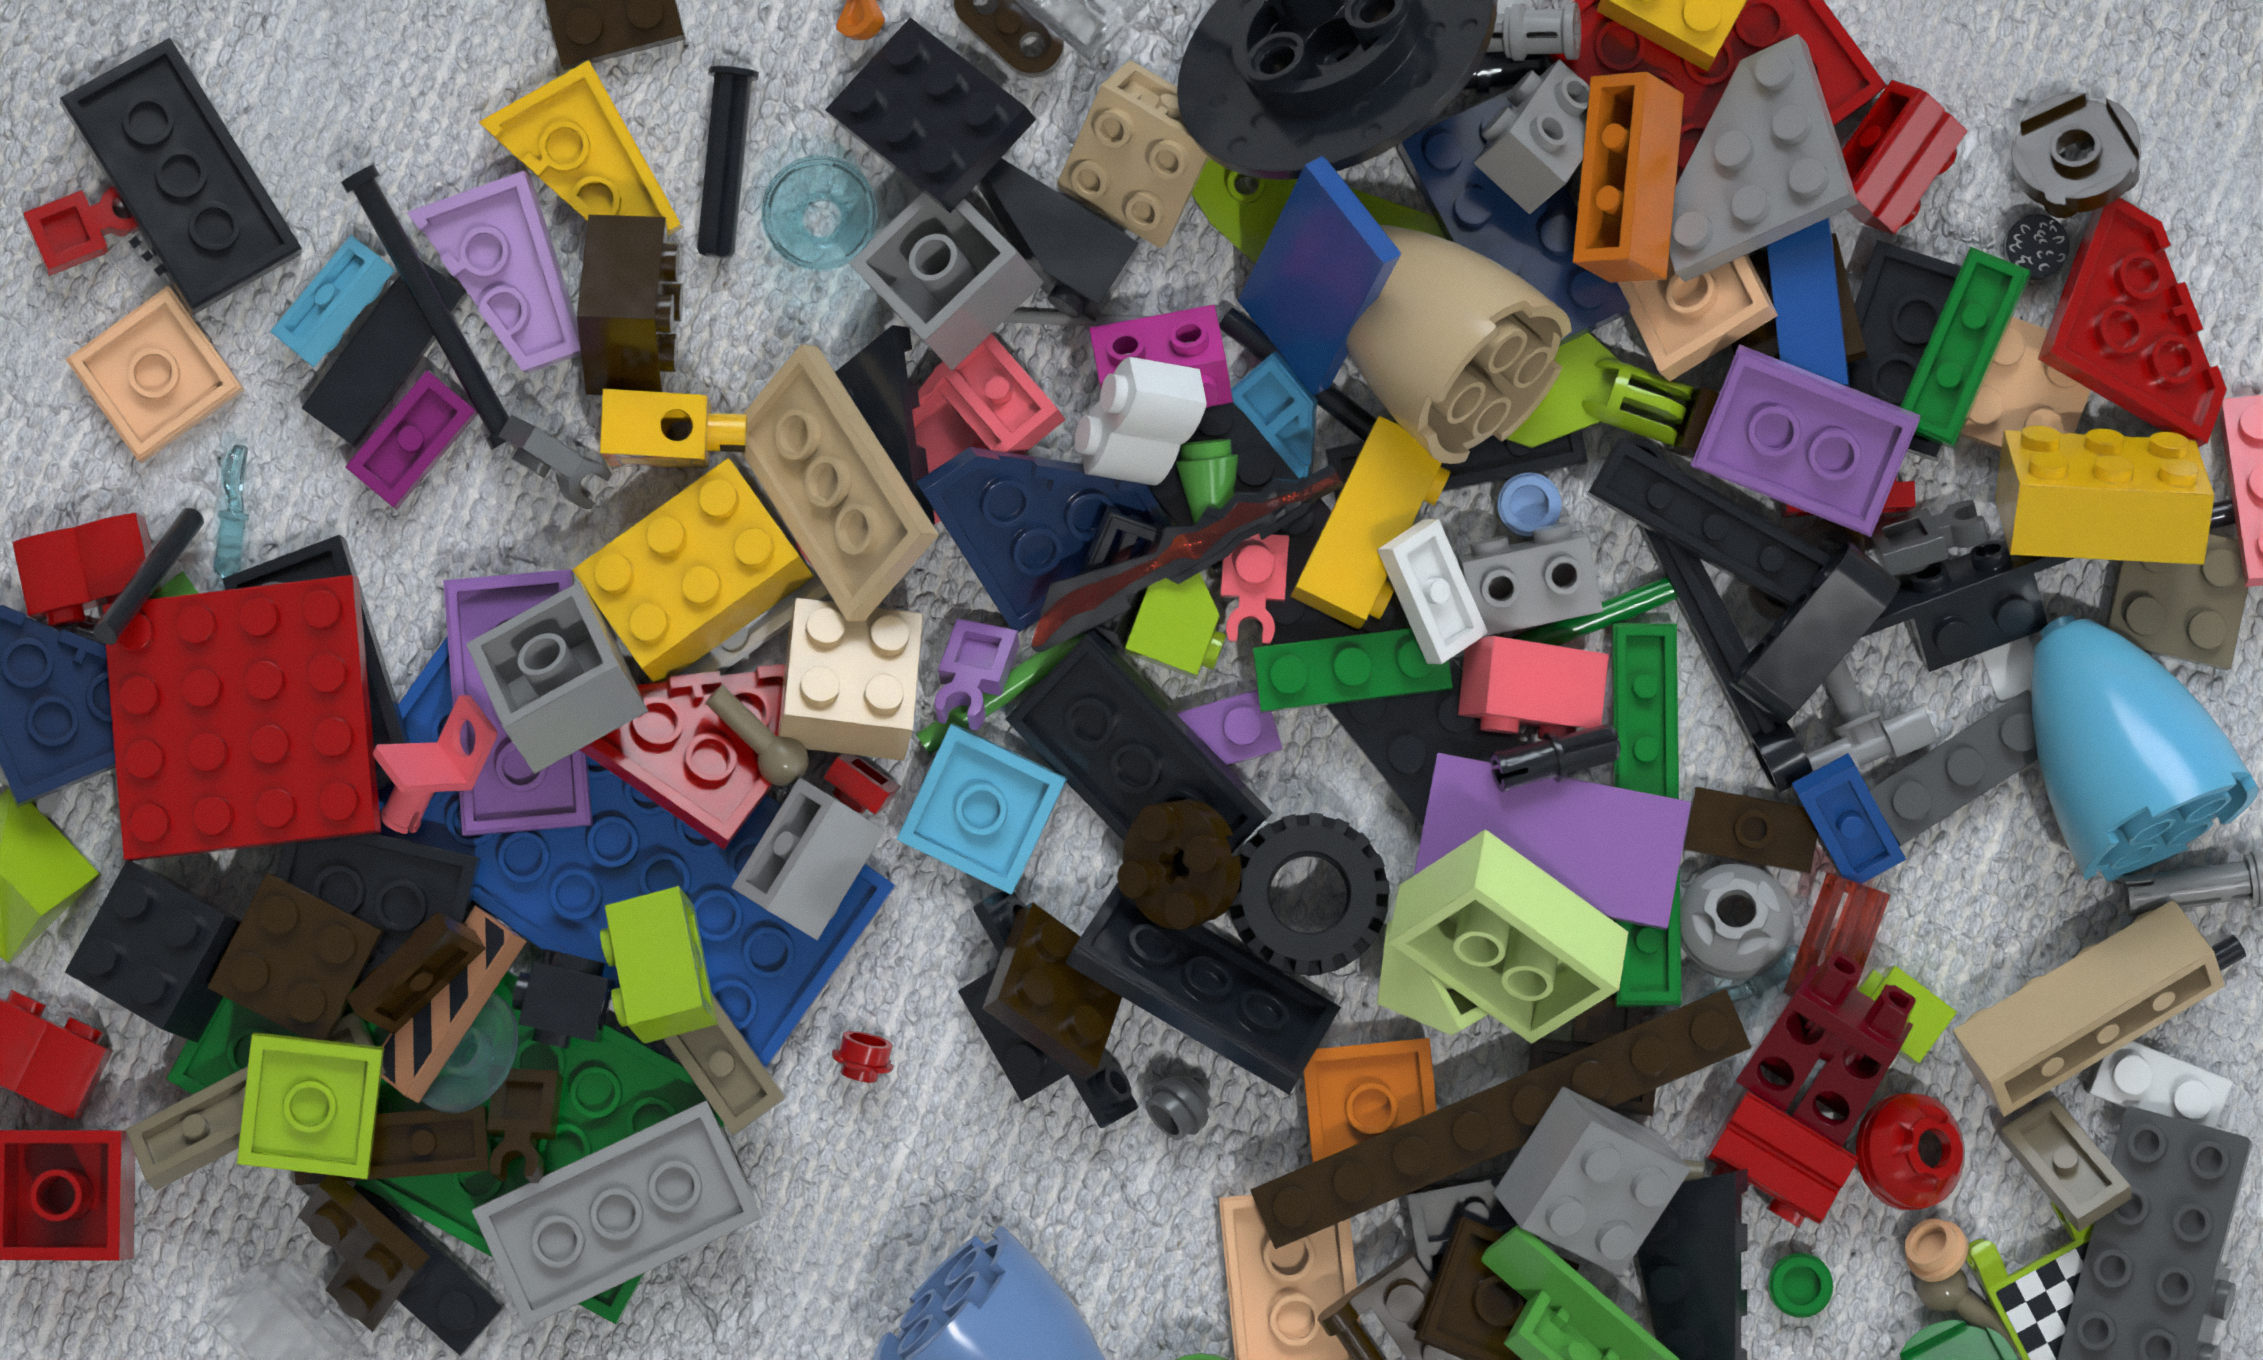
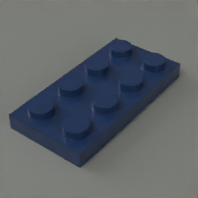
(1491, 223)

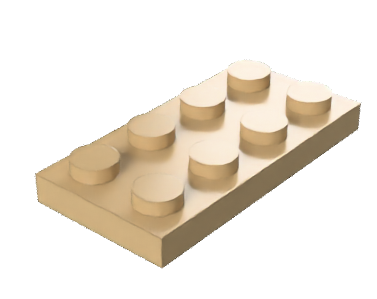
(834, 484)

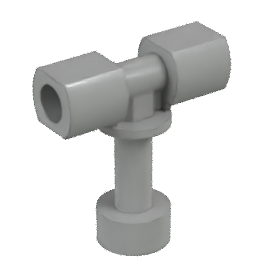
(1869, 735)

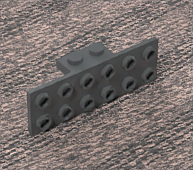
(2155, 1261)

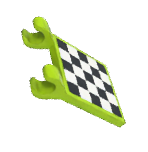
(2037, 1297)

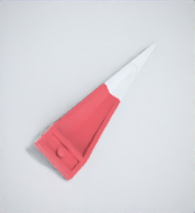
(977, 405)

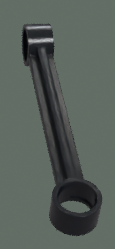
(1772, 743)

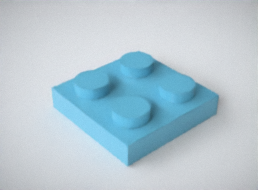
(982, 808)

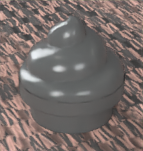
(1180, 1105)

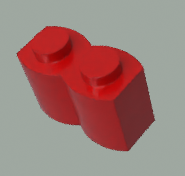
(80, 566)
(48, 1060)

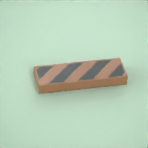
(429, 1038)

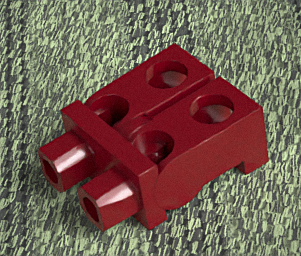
(1841, 1028)

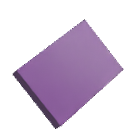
(1805, 440)

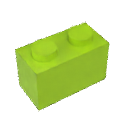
(658, 965)

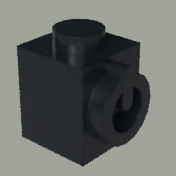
(563, 999)

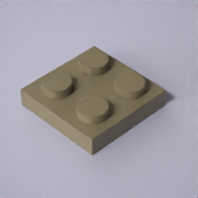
(2183, 608)

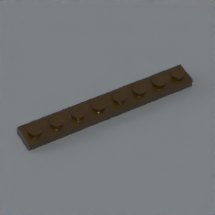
(1497, 1118)

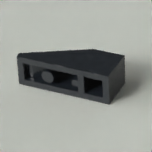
(1061, 241)

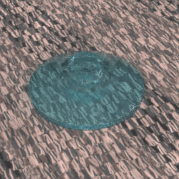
(478, 1061)

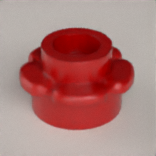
(863, 1056)

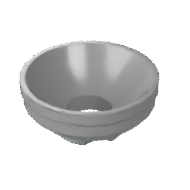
(1740, 950)

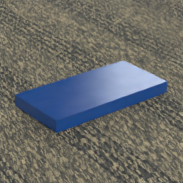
(1318, 274)

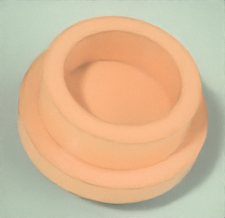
(1936, 1249)

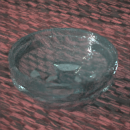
(811, 181)

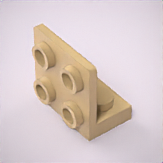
(1135, 155)

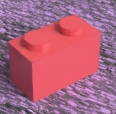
(1532, 686)

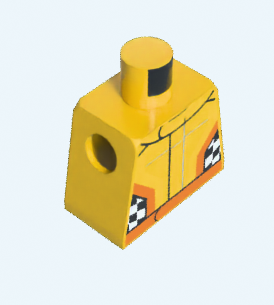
(638, 425)

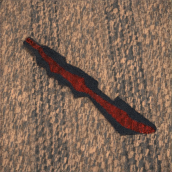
(1183, 551)

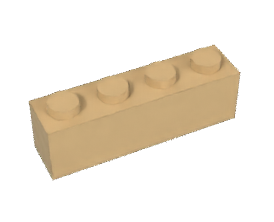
(2088, 1007)

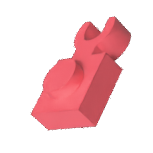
(1255, 574)

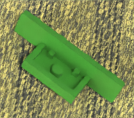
(1564, 1310)

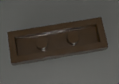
(424, 1145)

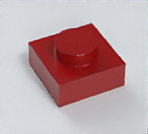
(860, 784)

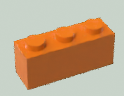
(1628, 177)

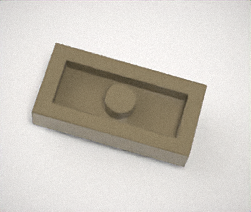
(727, 1071)
(2066, 1163)

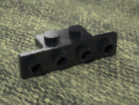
(1970, 603)
(1026, 1066)

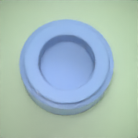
(1528, 504)

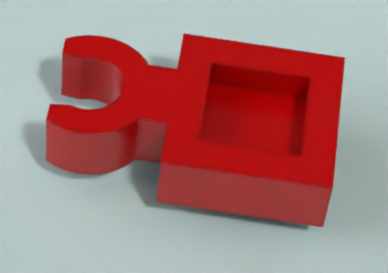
(72, 231)

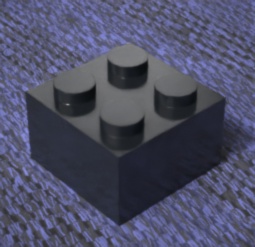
(156, 951)

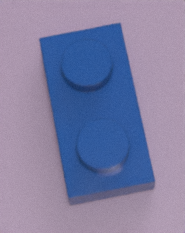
(1849, 820)

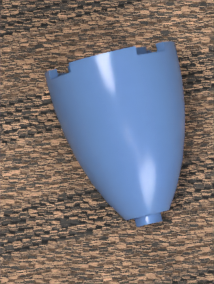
(990, 1306)

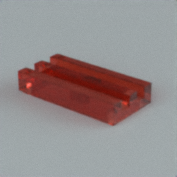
(1854, 929)

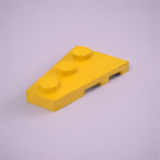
(581, 148)

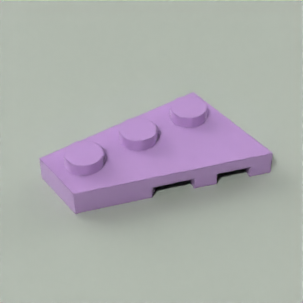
(508, 266)

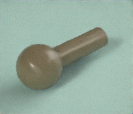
(779, 758)
(1955, 1296)

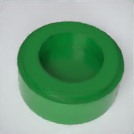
(1800, 1285)

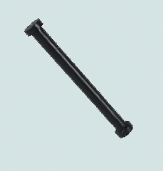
(428, 301)

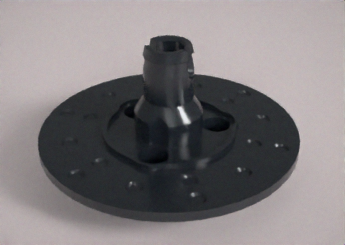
(1324, 78)

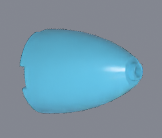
(2127, 752)

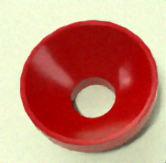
(1891, 1157)

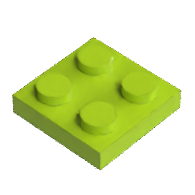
(310, 1105)

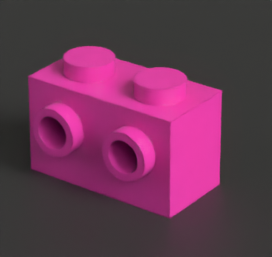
(1164, 340)

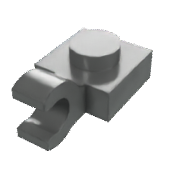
(542, 452)

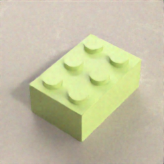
(1508, 937)

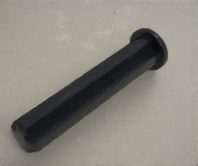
(724, 160)

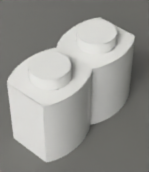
(1141, 421)

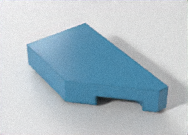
(1281, 411)

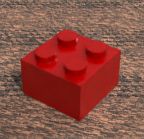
(67, 1195)

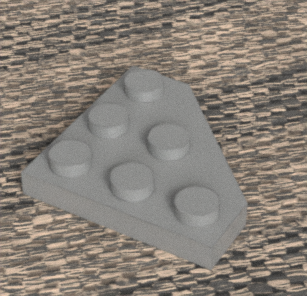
(1760, 165)

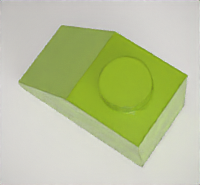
(1177, 627)

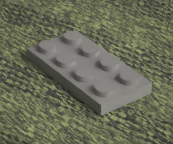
(617, 1213)

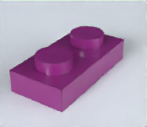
(411, 440)

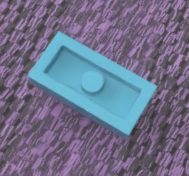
(333, 301)

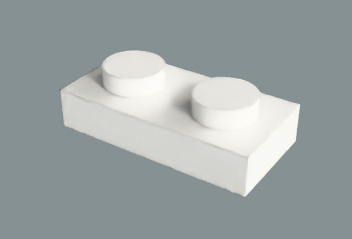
(1432, 591)
(2160, 1085)

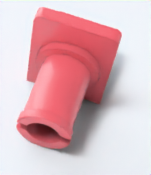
(433, 767)

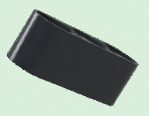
(1815, 633)

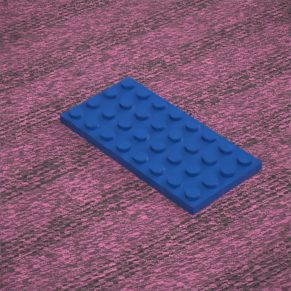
(560, 879)

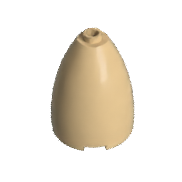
(1456, 345)

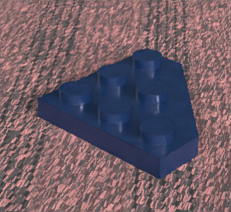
(1028, 521)
(51, 708)

